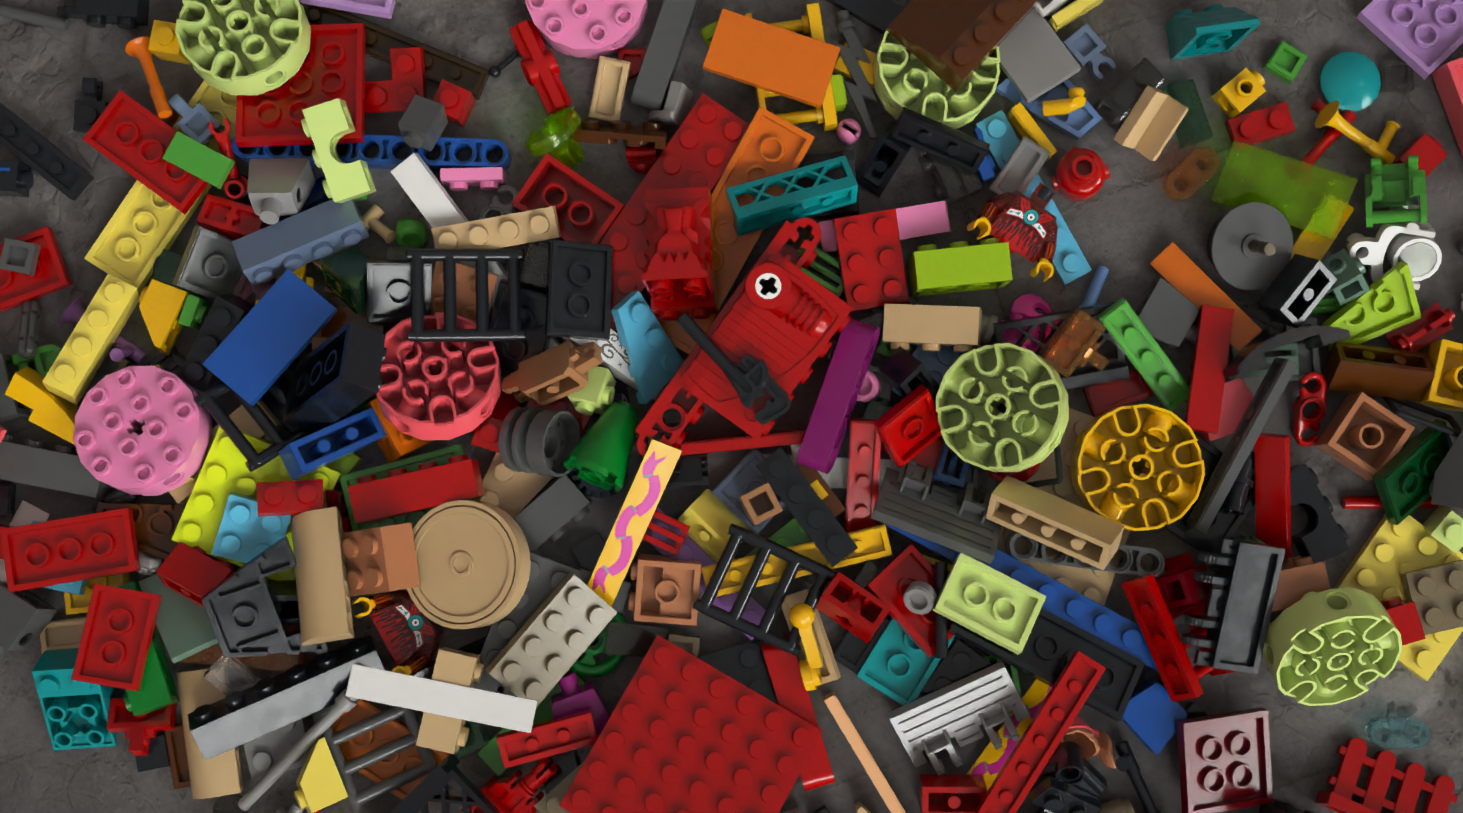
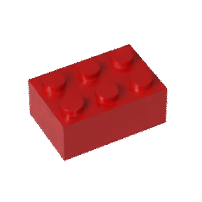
(581, 207)

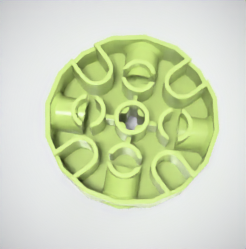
(244, 43)
(907, 82)
(1026, 387)
(1331, 646)

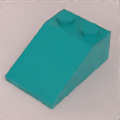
(1208, 31)

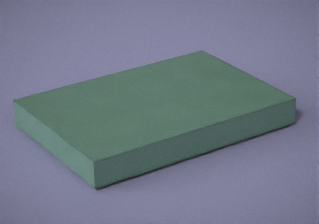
(180, 621)

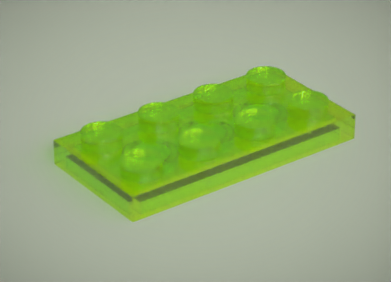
(1301, 191)

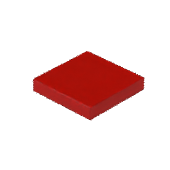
(909, 426)

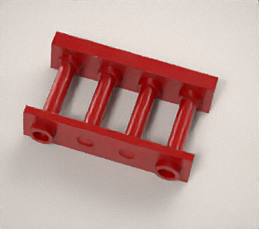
(1162, 636)

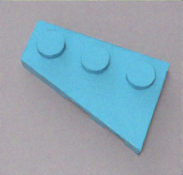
(648, 346)

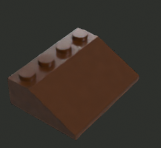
(957, 34)

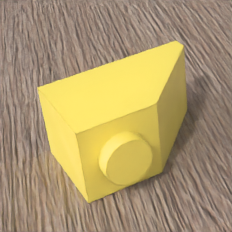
(319, 779)

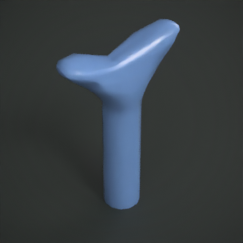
(1095, 287)

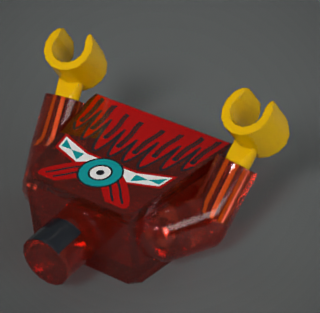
(1023, 224)
(404, 629)

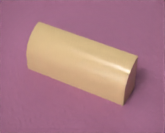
(321, 576)
(221, 773)

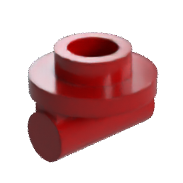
(641, 157)

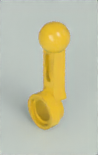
(802, 617)

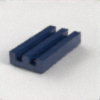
(948, 477)

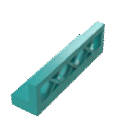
(795, 204)

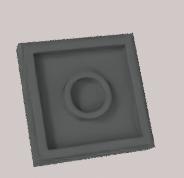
(208, 265)

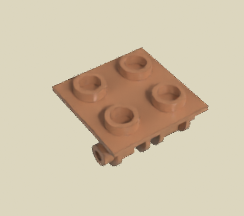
(464, 290)

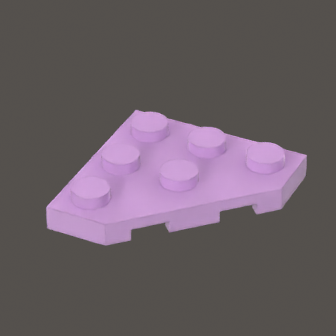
(1417, 30)

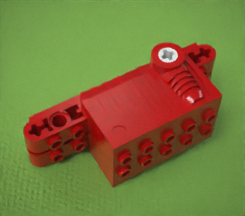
(780, 327)

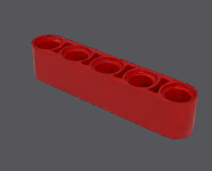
(792, 696)

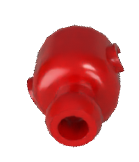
(1080, 175)

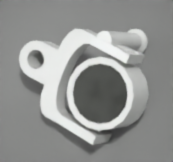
(1412, 245)

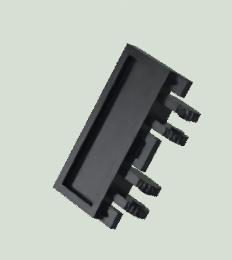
(1240, 607)

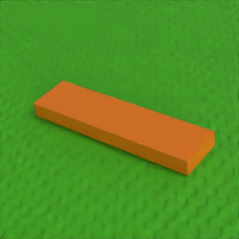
(1201, 290)

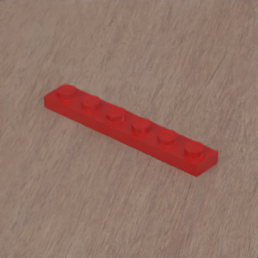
(1042, 735)

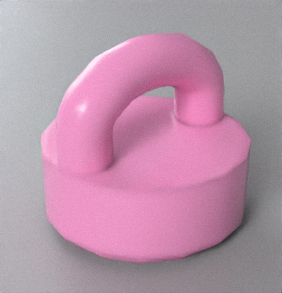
(870, 388)

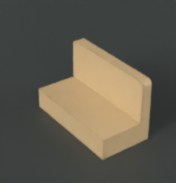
(1151, 123)

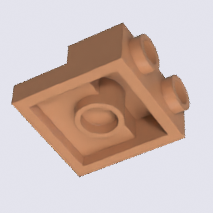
(665, 589)

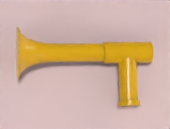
(1331, 117)

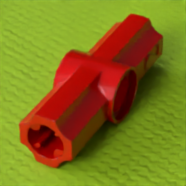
(539, 67)

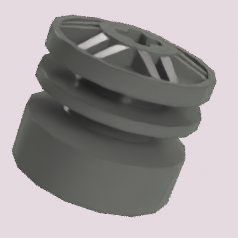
(538, 440)

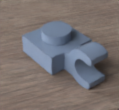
(195, 120)

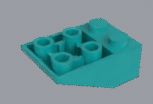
(72, 709)

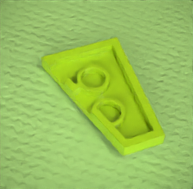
(1380, 310)

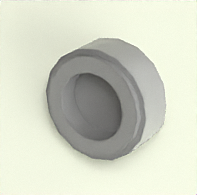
(920, 597)

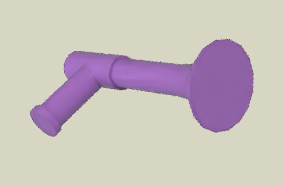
(122, 347)

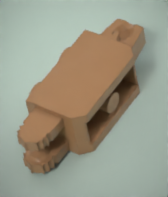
(553, 373)

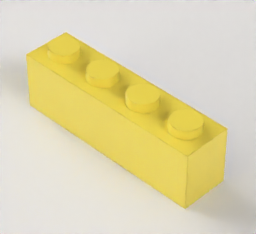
(91, 339)

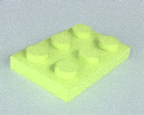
(989, 603)

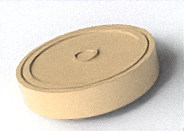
(469, 564)

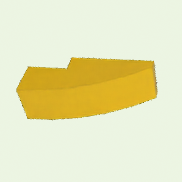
(49, 410)

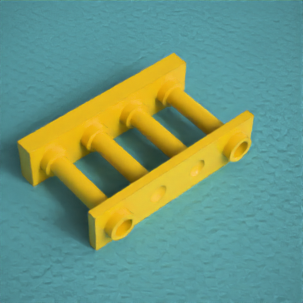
(811, 25)

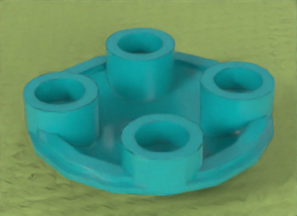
(1350, 80)

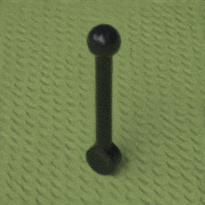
(495, 71)

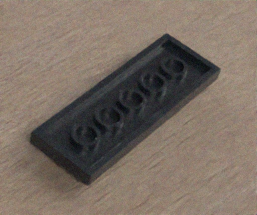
(1050, 649)

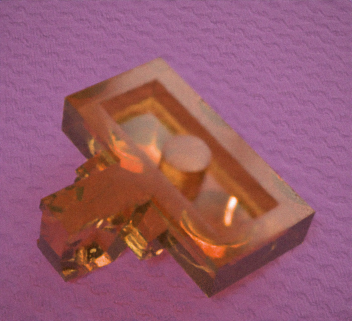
(1076, 345)

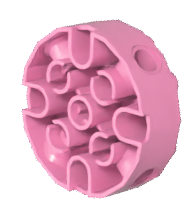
(588, 26)
(142, 431)

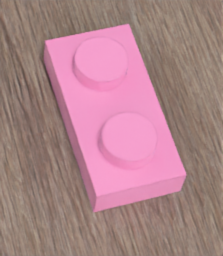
(460, 178)

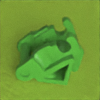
(1394, 187)

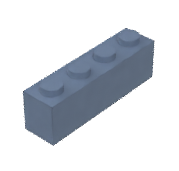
(299, 240)

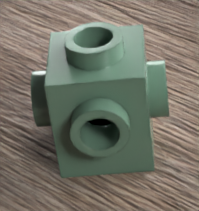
(1349, 276)

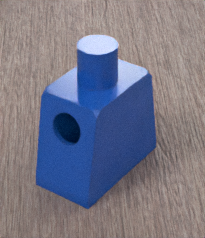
(1152, 715)

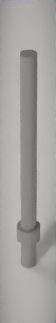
(341, 705)

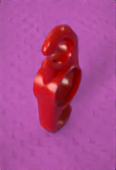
(1317, 395)

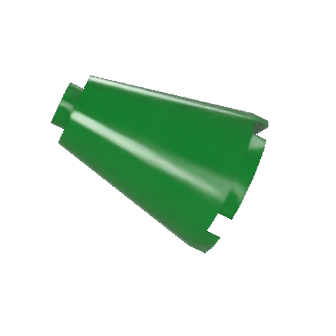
(606, 447)

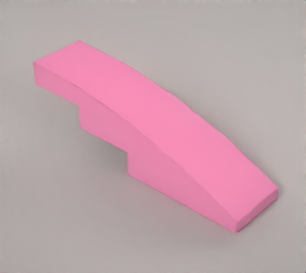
(912, 222)

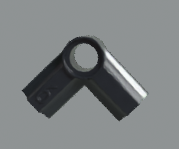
(1072, 768)

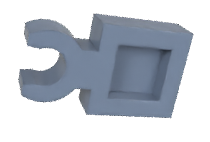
(1087, 49)

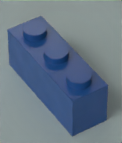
(332, 443)

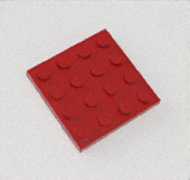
(329, 72)

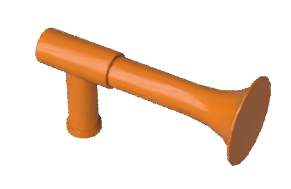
(139, 49)

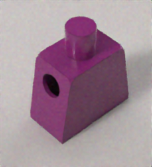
(579, 698)

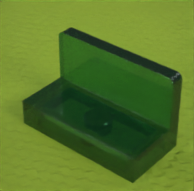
(1195, 125)

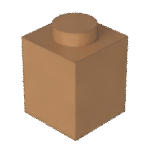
(760, 504)

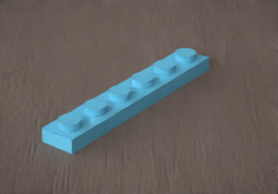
(1068, 258)

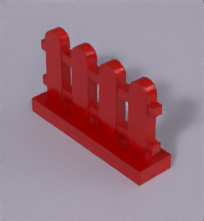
(1377, 783)

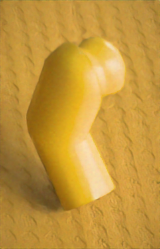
(1064, 106)

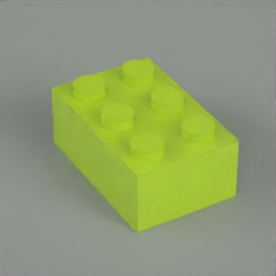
(959, 268)

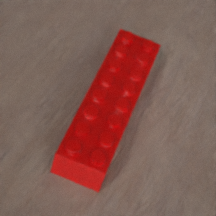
(691, 159)

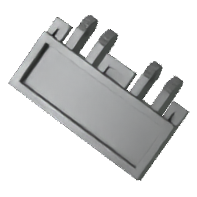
(957, 713)

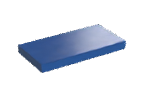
(270, 337)

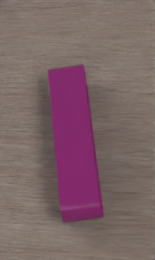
(838, 396)

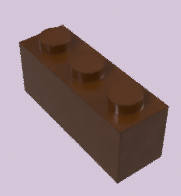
(1378, 371)

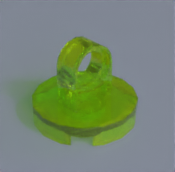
(558, 138)

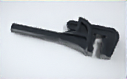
(745, 378)

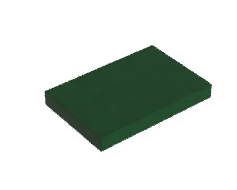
(1408, 475)

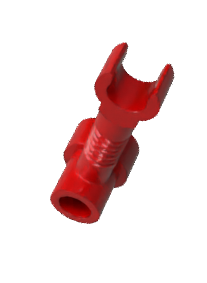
(225, 148)

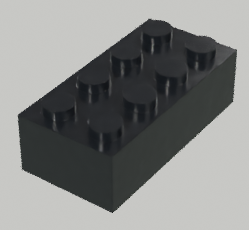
(335, 378)

